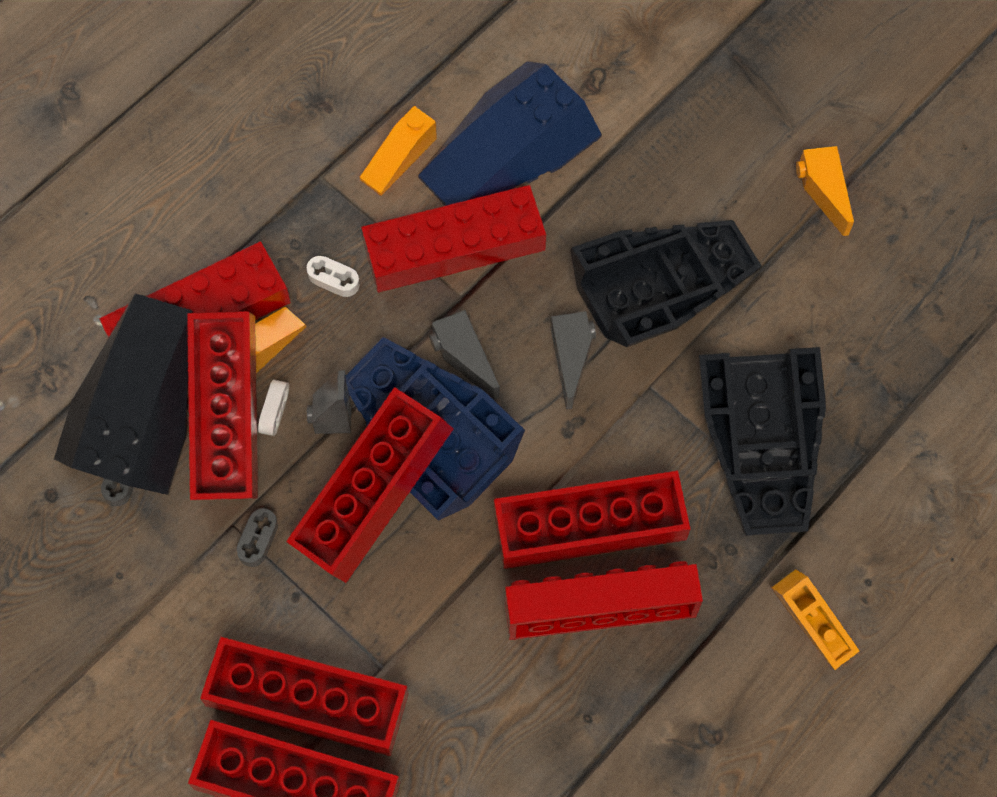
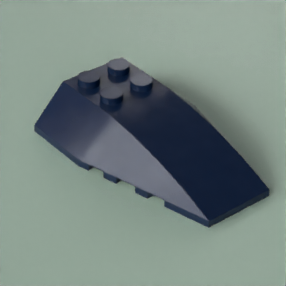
(512, 137)
(482, 435)

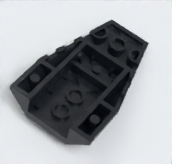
(659, 278)
(133, 401)
(766, 433)

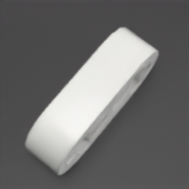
(335, 273)
(273, 407)

